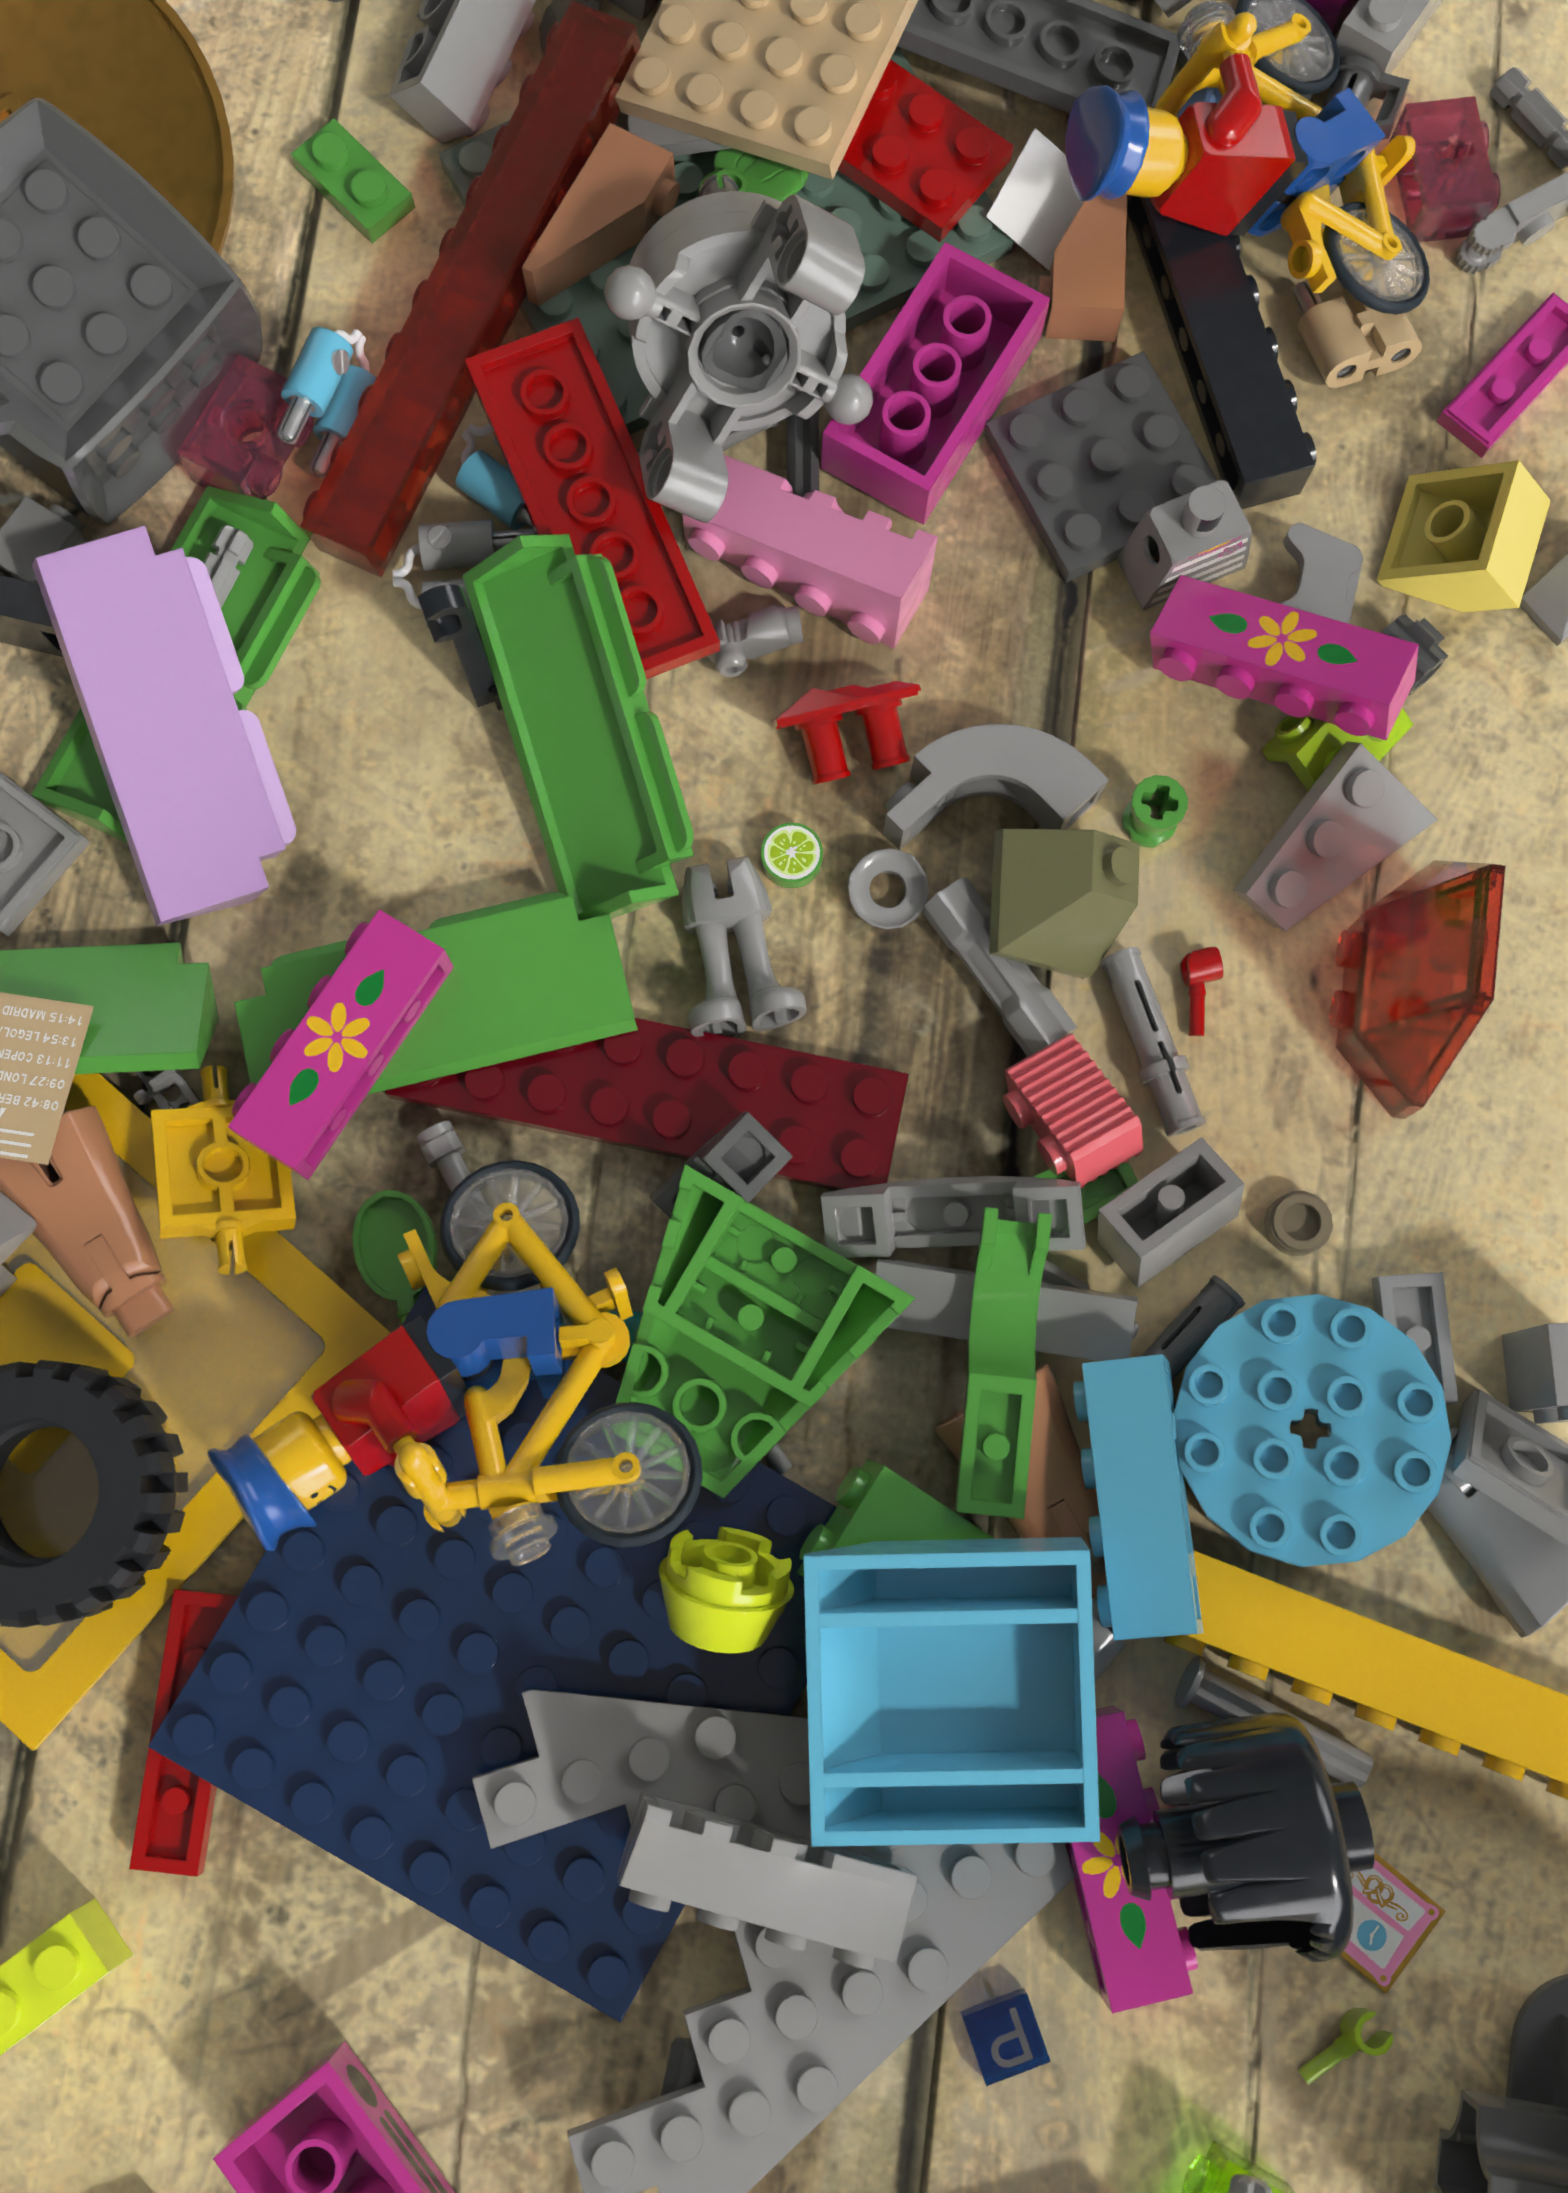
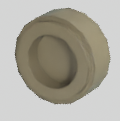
(1298, 1223)

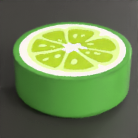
(791, 855)

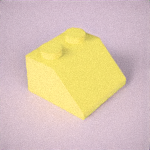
(1466, 537)

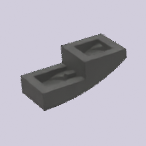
(737, 1157)

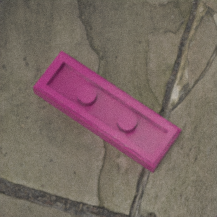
(1511, 379)

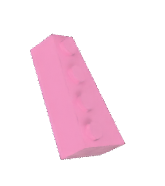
(818, 553)

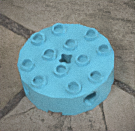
(1359, 1382)

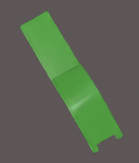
(1001, 1366)

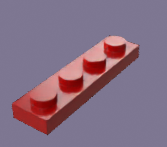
(174, 1802)

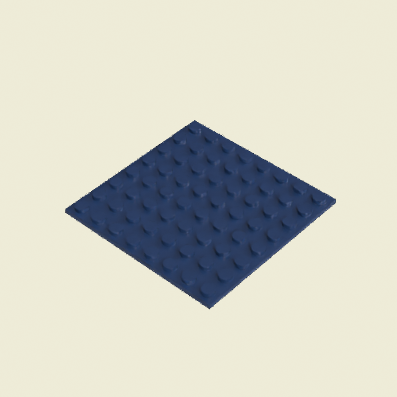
(392, 1669)

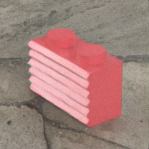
(1073, 1111)

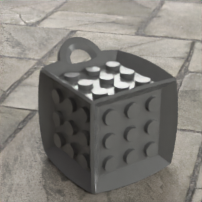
(106, 316)

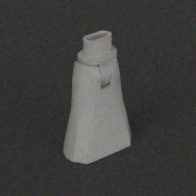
(1511, 1557)

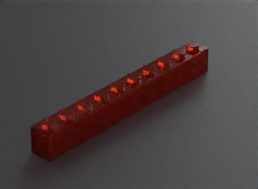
(470, 294)

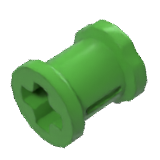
(1172, 805)

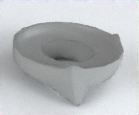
(907, 870)

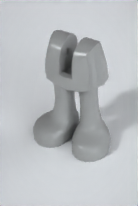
(743, 915)

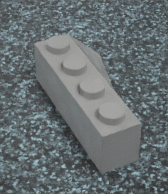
(458, 62)
(765, 1879)

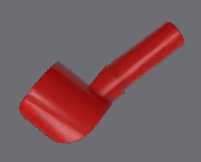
(1196, 969)

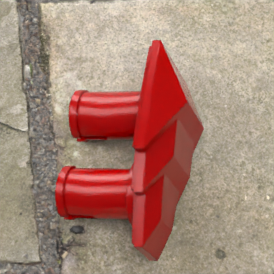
(817, 718)

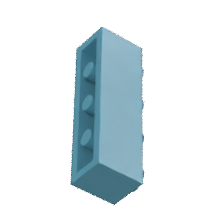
(1140, 1499)

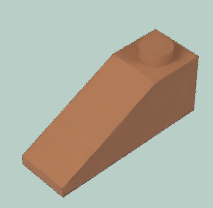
(604, 212)
(1088, 274)

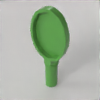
(380, 1238)

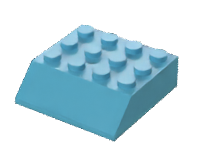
(951, 1692)

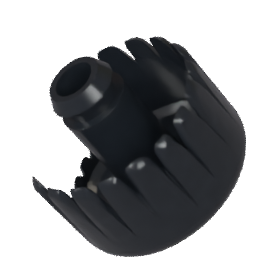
(1259, 1841)

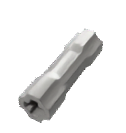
(1025, 1005)

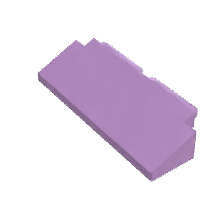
(164, 721)

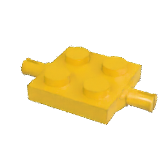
(214, 1179)

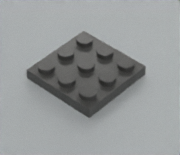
(1097, 461)

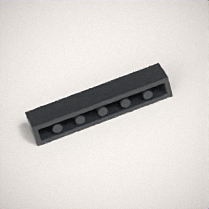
(1226, 356)

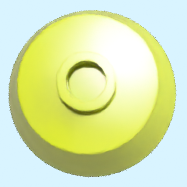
(724, 1590)

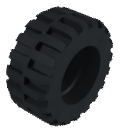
(133, 1499)

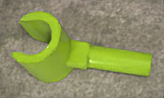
(1347, 2044)

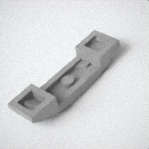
(946, 1212)

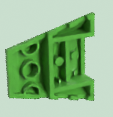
(747, 1326)

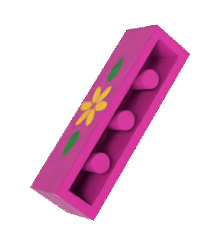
(1284, 657)
(341, 1043)
(1131, 1940)

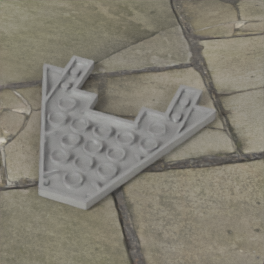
(807, 2023)

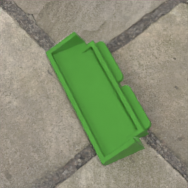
(260, 617)
(581, 723)
(518, 988)
(145, 1000)

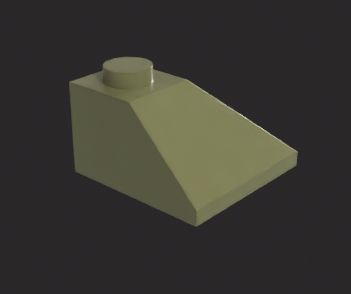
(1061, 896)

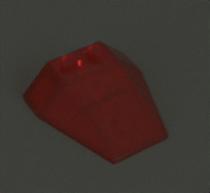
(1418, 979)

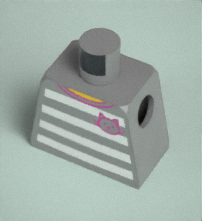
(1193, 535)

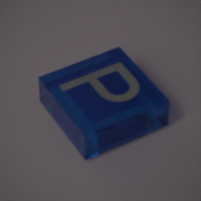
(1005, 2036)

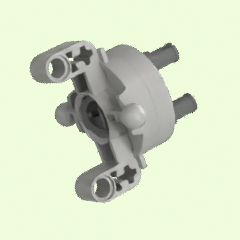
(735, 329)

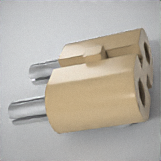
(1353, 337)

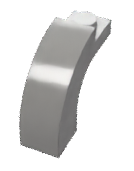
(1000, 761)

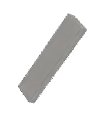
(1068, 1318)

